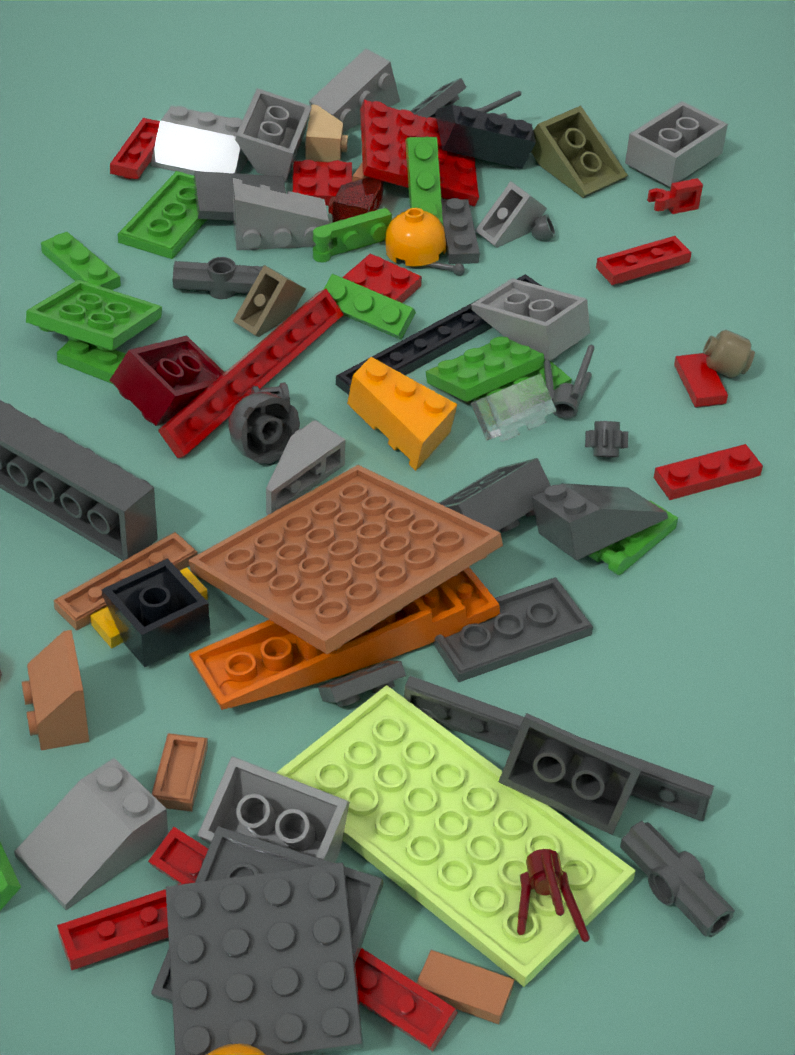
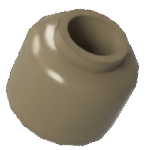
(729, 353)

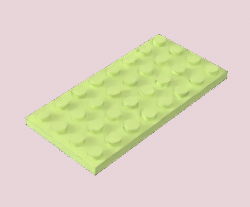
(453, 834)

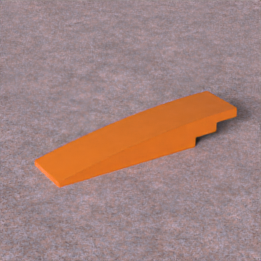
(275, 661)

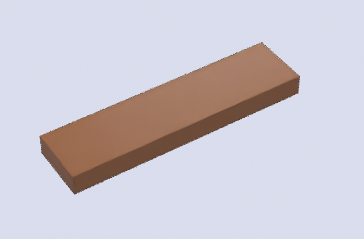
(87, 598)

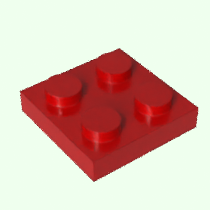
(320, 178)
(384, 278)

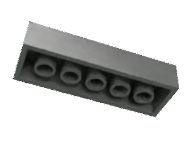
(75, 485)

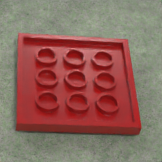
(385, 157)

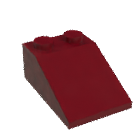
(164, 377)

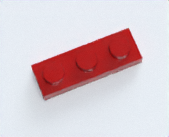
(136, 151)
(643, 260)
(707, 471)
(115, 930)

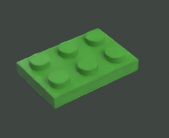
(484, 368)

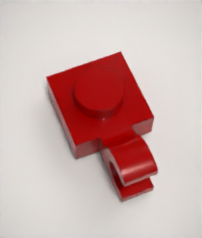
(681, 198)

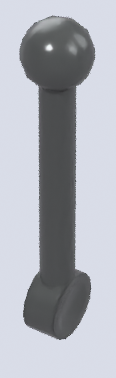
(458, 268)

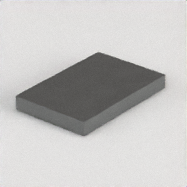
(215, 192)

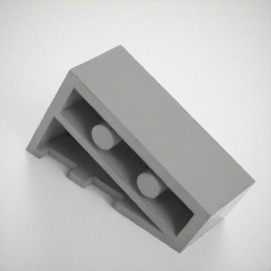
(363, 79)
(274, 218)

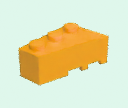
(402, 409)

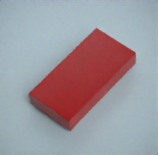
(700, 380)

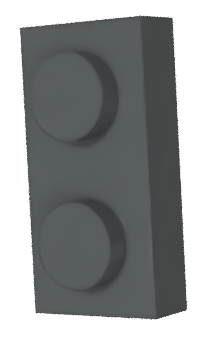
(347, 689)

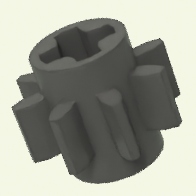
(606, 439)

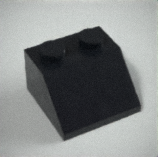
(157, 612)

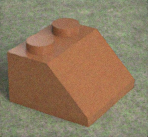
(56, 695)

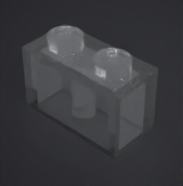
(514, 407)

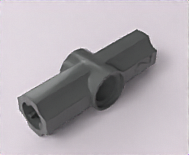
(218, 277)
(677, 878)

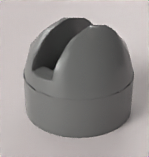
(542, 228)

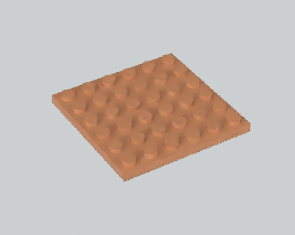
(344, 557)

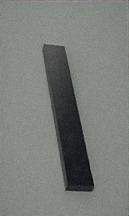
(428, 342)

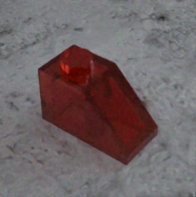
(356, 199)

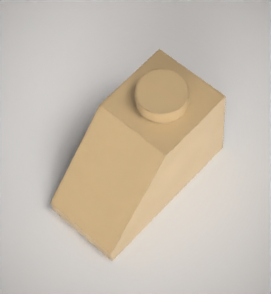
(324, 136)

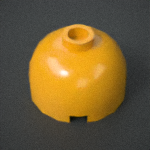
(415, 238)

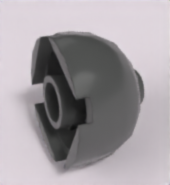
(263, 426)

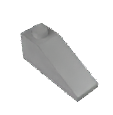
(305, 462)

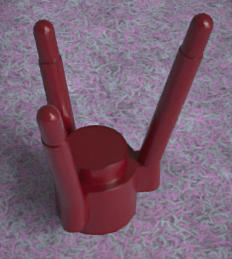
(547, 878)

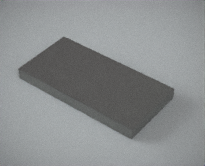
(528, 624)

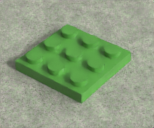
(93, 315)

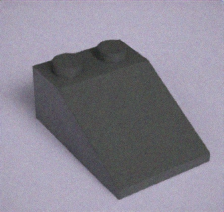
(591, 516)

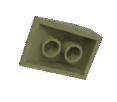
(576, 153)

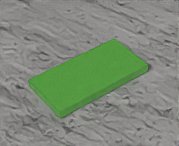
(166, 219)

